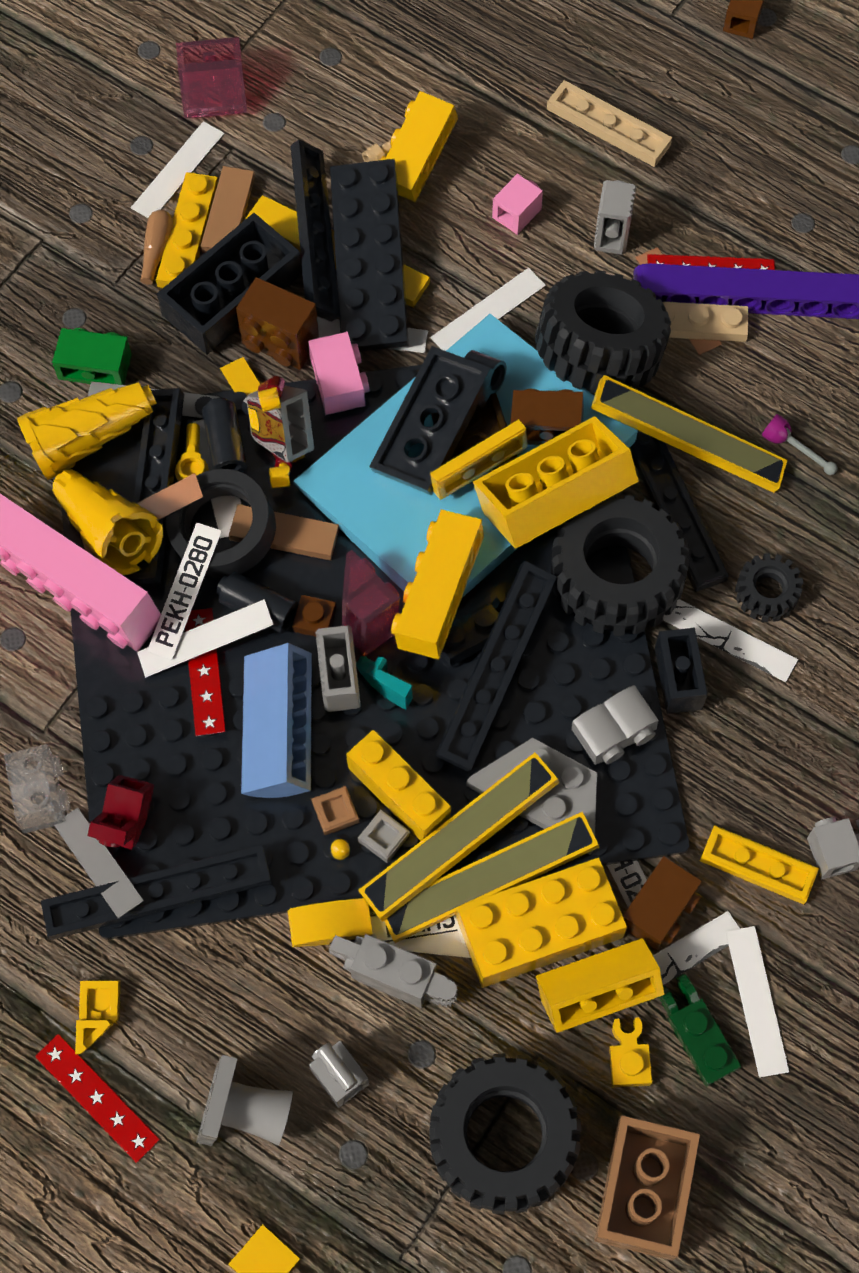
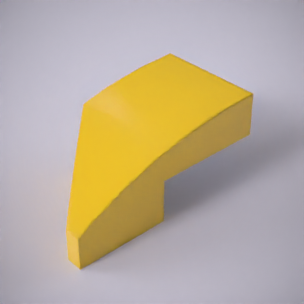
(97, 1011)

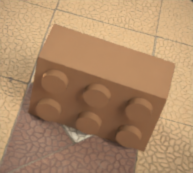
(647, 1188)

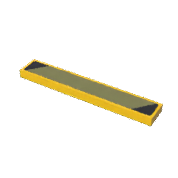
(689, 434)
(458, 836)
(494, 874)

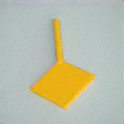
(264, 1255)

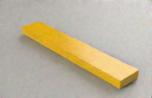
(285, 223)

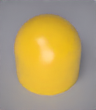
(340, 849)

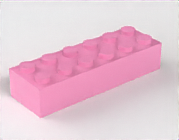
(75, 578)

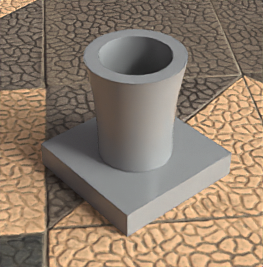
(243, 1107)

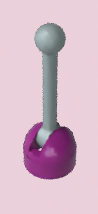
(780, 431)

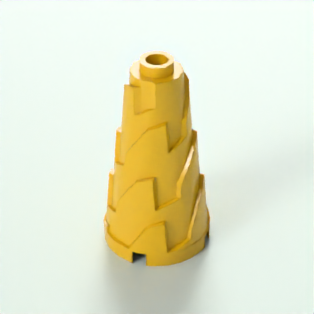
(81, 427)
(108, 523)

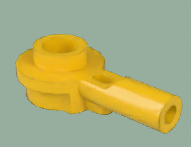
(191, 461)

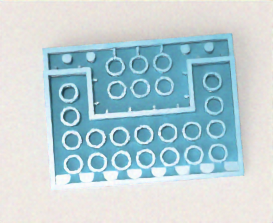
(393, 518)

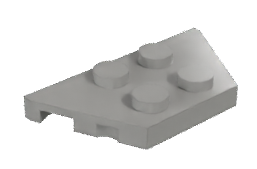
(571, 796)

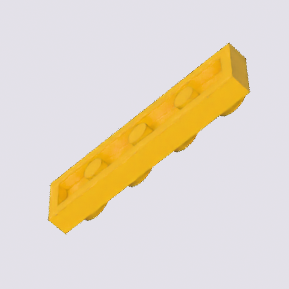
(188, 226)

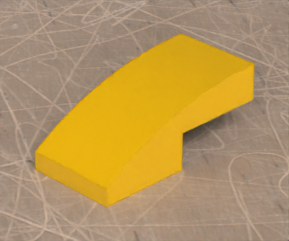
(320, 922)

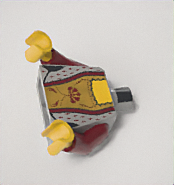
(281, 424)

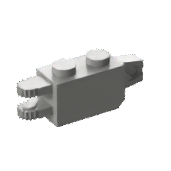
(394, 971)

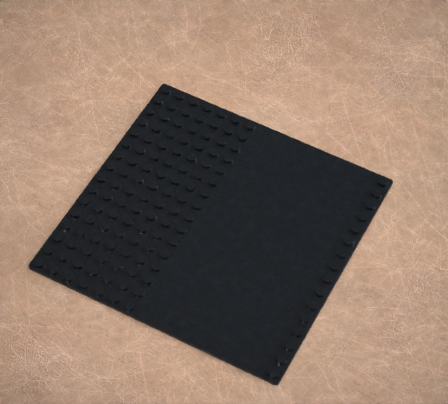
(197, 804)

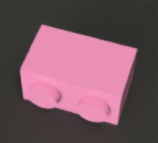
(337, 372)

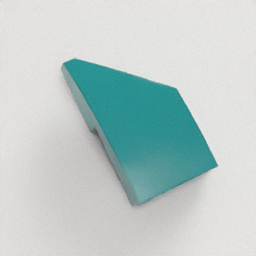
(386, 684)

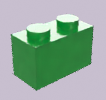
(91, 357)

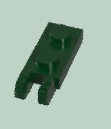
(699, 1034)

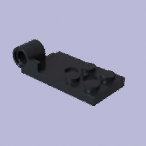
(442, 386)

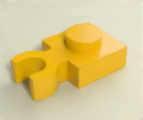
(629, 1061)

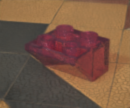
(211, 77)
(367, 604)

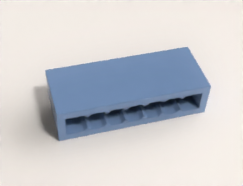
(277, 722)

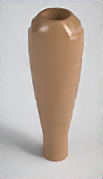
(156, 236)

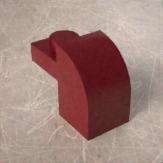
(123, 813)

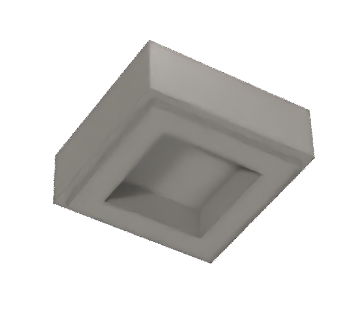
(384, 836)

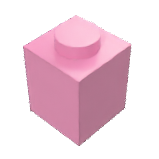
(517, 203)

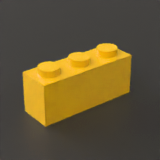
(420, 142)
(398, 785)
(600, 985)

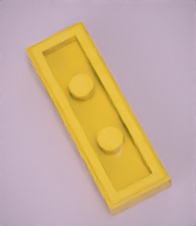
(479, 459)
(759, 864)

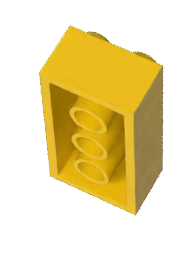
(555, 481)
(540, 922)

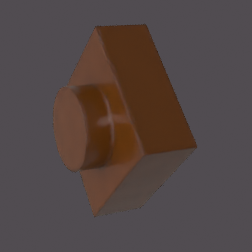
(313, 615)

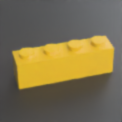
(439, 584)

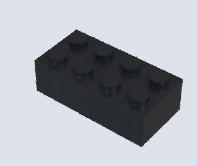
(206, 294)

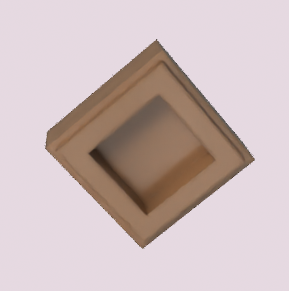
(335, 810)

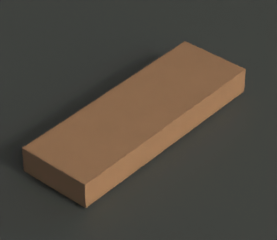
(228, 205)
(292, 533)

